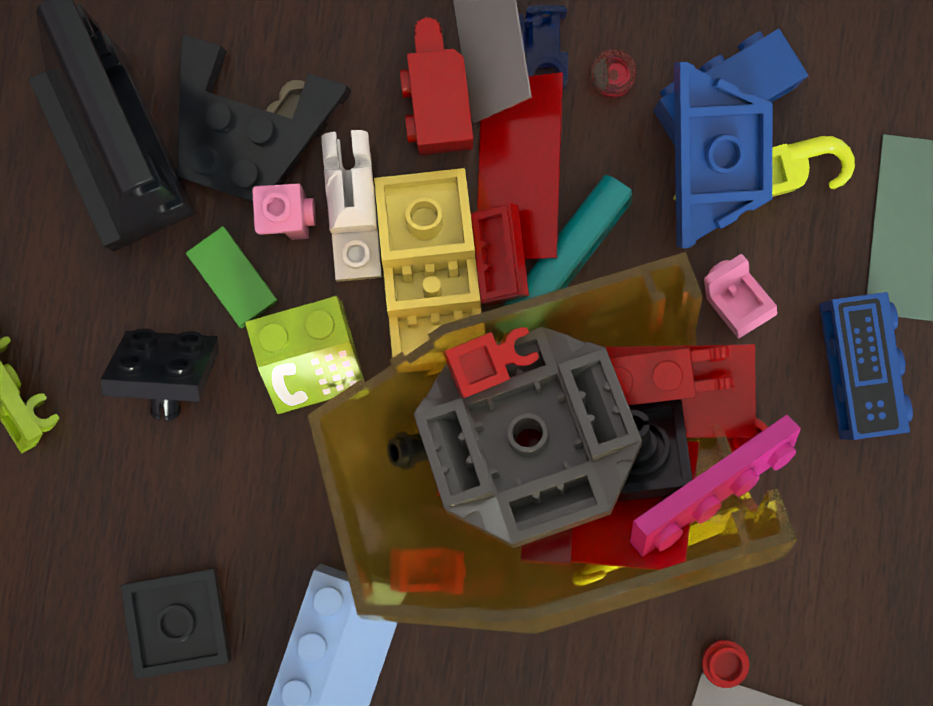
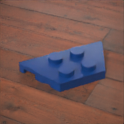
(719, 152)

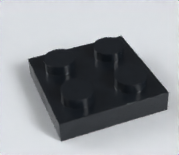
(176, 623)

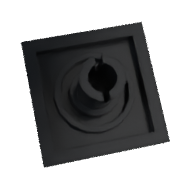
(161, 369)
(664, 456)

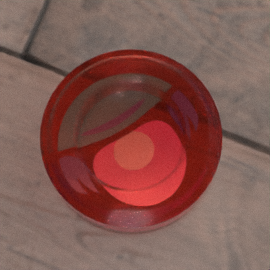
(613, 73)

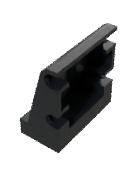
(105, 129)

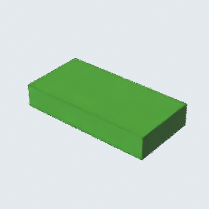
(232, 277)

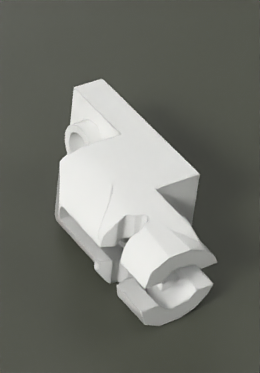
(352, 209)

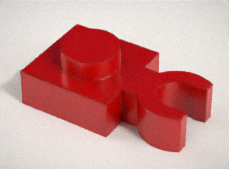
(482, 362)

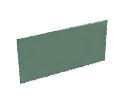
(904, 227)

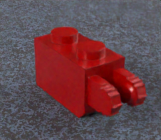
(438, 94)
(668, 374)

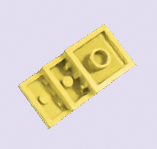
(426, 254)

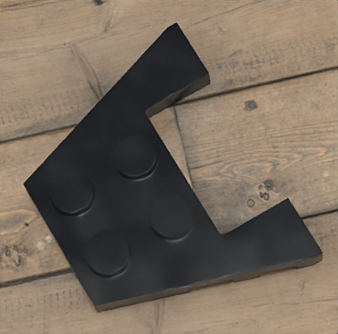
(236, 144)

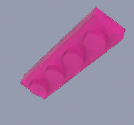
(703, 495)

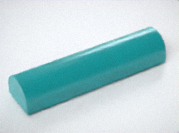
(580, 237)

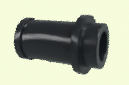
(406, 450)

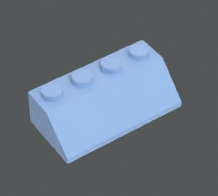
(331, 651)

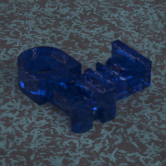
(542, 39)

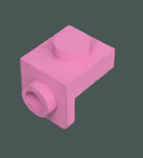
(283, 210)
(738, 296)

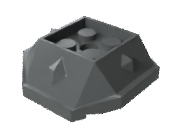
(542, 488)

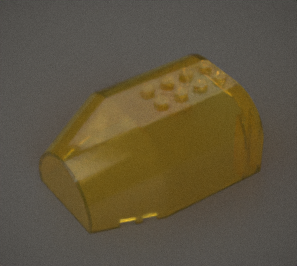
(432, 569)

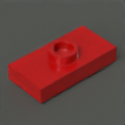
(499, 254)

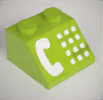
(305, 354)

